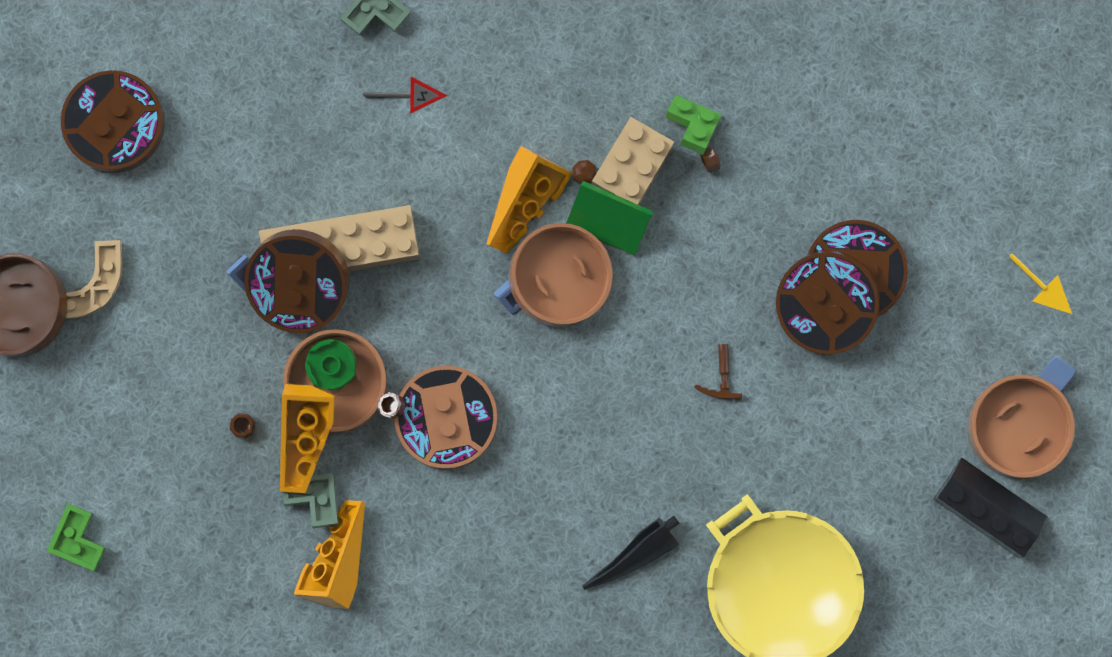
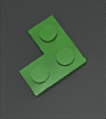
(698, 119)
(69, 539)

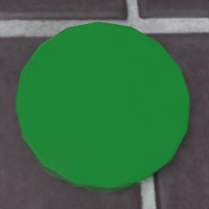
(331, 364)

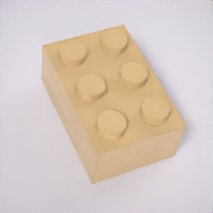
(633, 161)

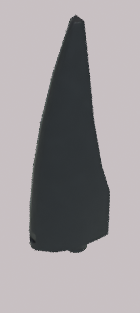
(644, 548)

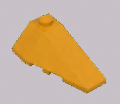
(526, 189)
(305, 425)
(336, 569)

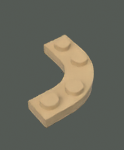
(103, 283)

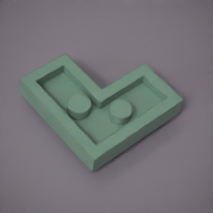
(363, 12)
(322, 500)

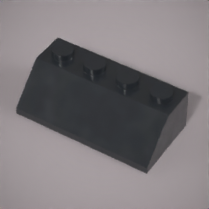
(991, 508)

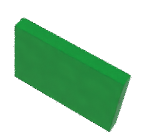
(609, 217)

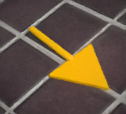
(1052, 294)

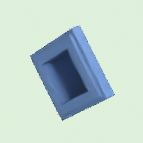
(505, 296)
(1057, 373)

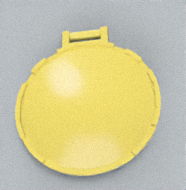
(783, 584)

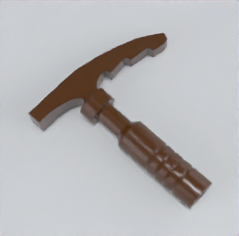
(724, 371)

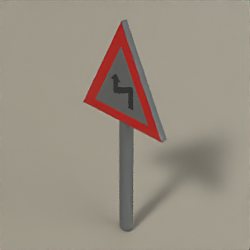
(419, 95)

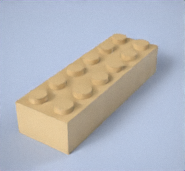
(367, 237)

